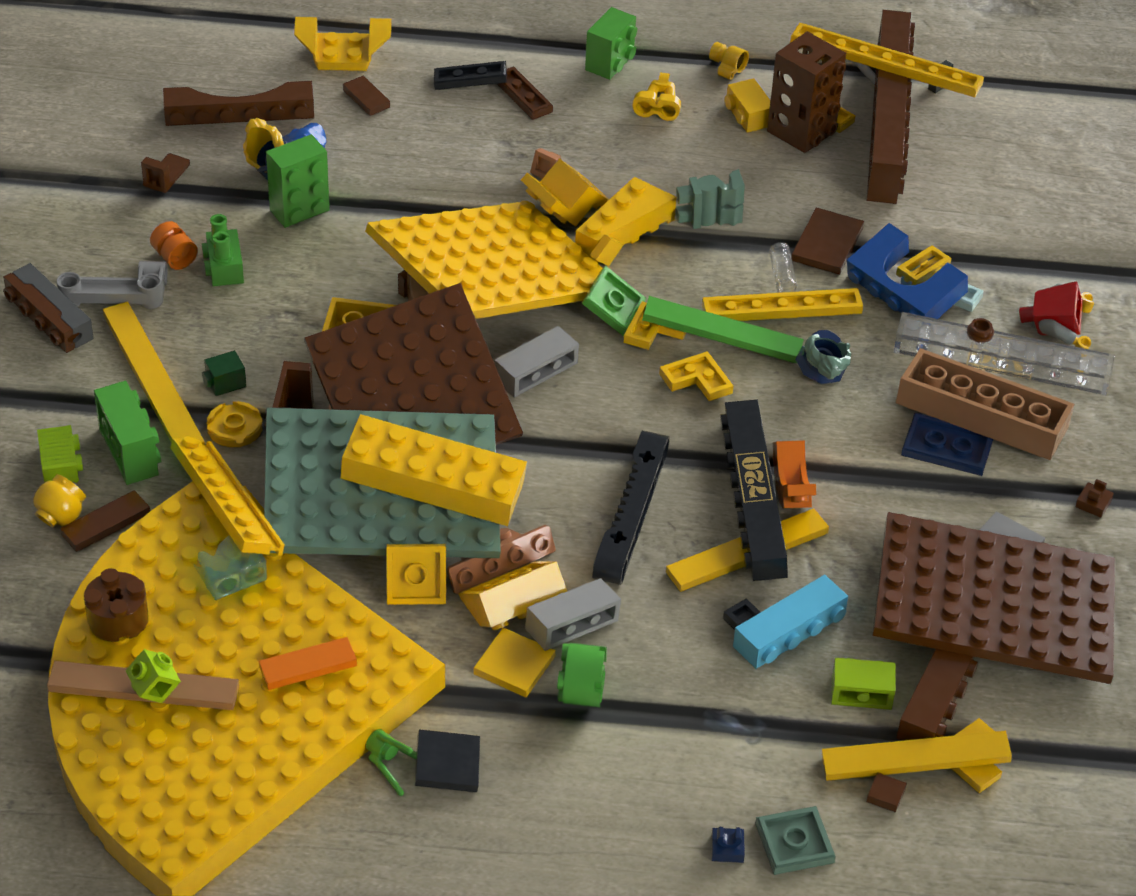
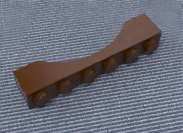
(193, 107)

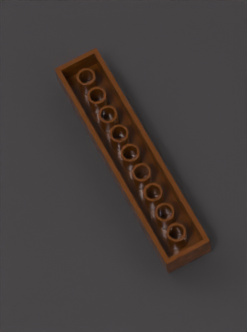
(890, 114)

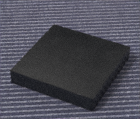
(447, 760)

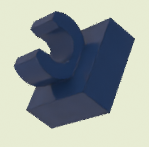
(728, 845)

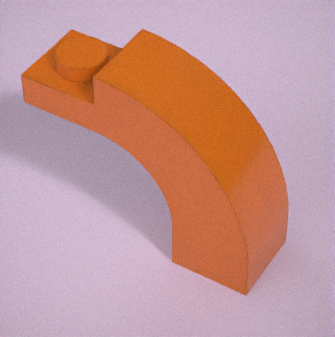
(791, 475)

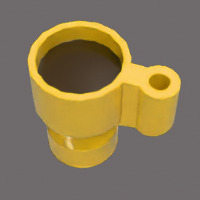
(733, 59)

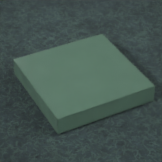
(795, 840)

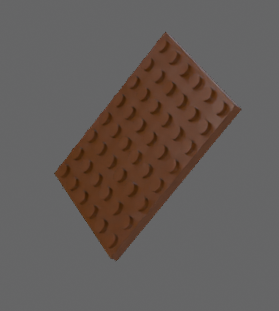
(996, 597)

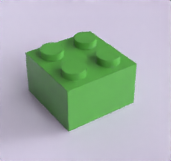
(610, 43)

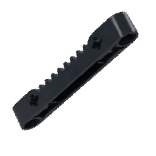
(620, 540)

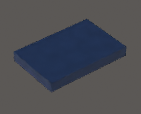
(946, 445)

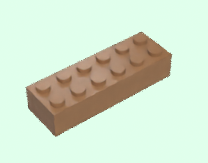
(985, 403)

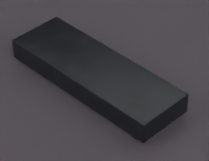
(470, 75)

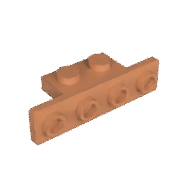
(515, 552)

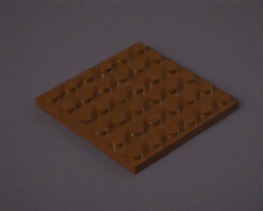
(414, 360)

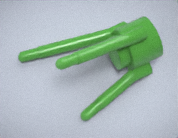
(386, 747)

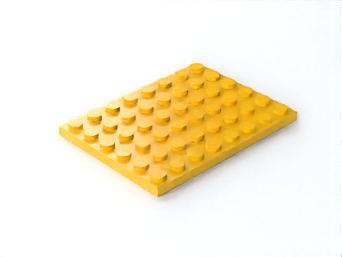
(500, 254)

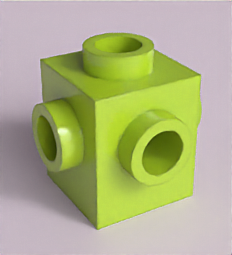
(153, 676)

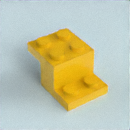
(565, 193)

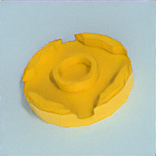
(234, 424)

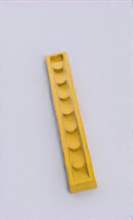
(898, 62)
(150, 372)

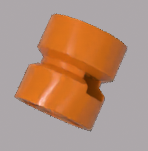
(173, 245)

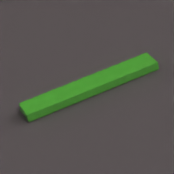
(722, 329)

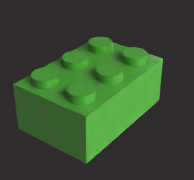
(298, 180)
(127, 432)

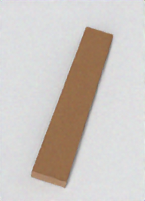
(115, 683)

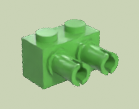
(223, 253)

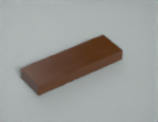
(525, 95)
(105, 521)

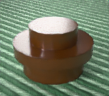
(980, 330)

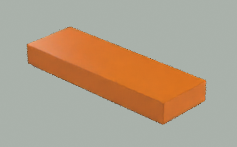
(307, 663)

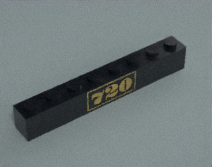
(754, 491)

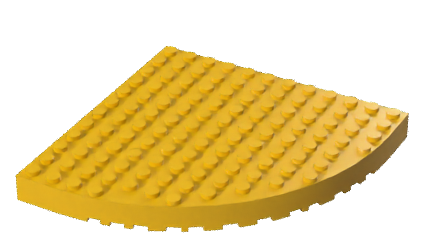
(194, 786)

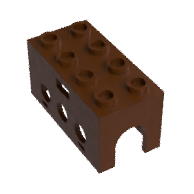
(813, 93)

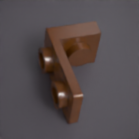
(164, 173)

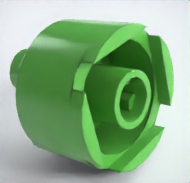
(582, 674)

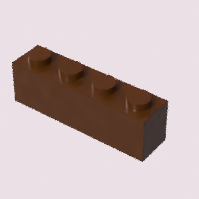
(936, 696)

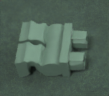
(711, 201)

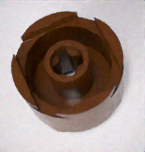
(116, 605)

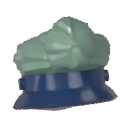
(824, 357)

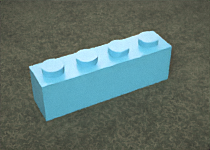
(790, 621)

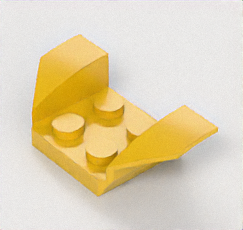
(342, 50)

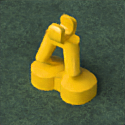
(665, 106)

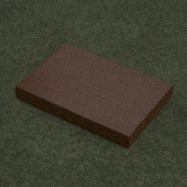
(827, 240)

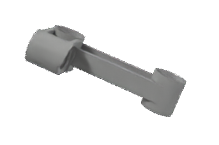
(144, 290)

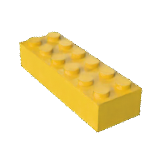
(433, 470)

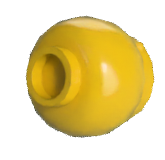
(58, 501)

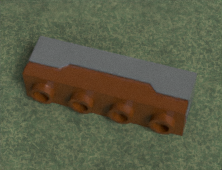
(48, 308)

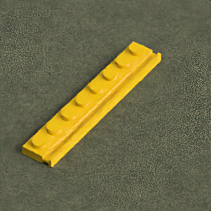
(227, 496)

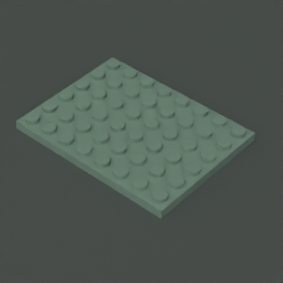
(330, 515)

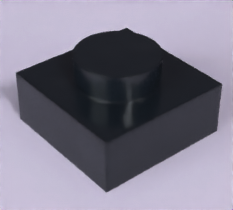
(740, 613)

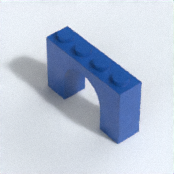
(928, 299)

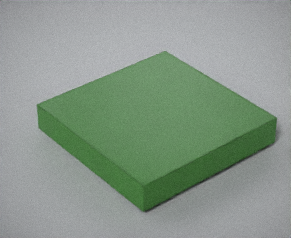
(613, 300)

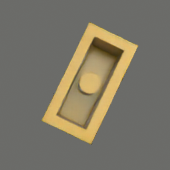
(748, 104)

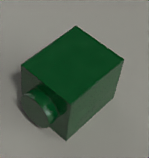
(224, 373)

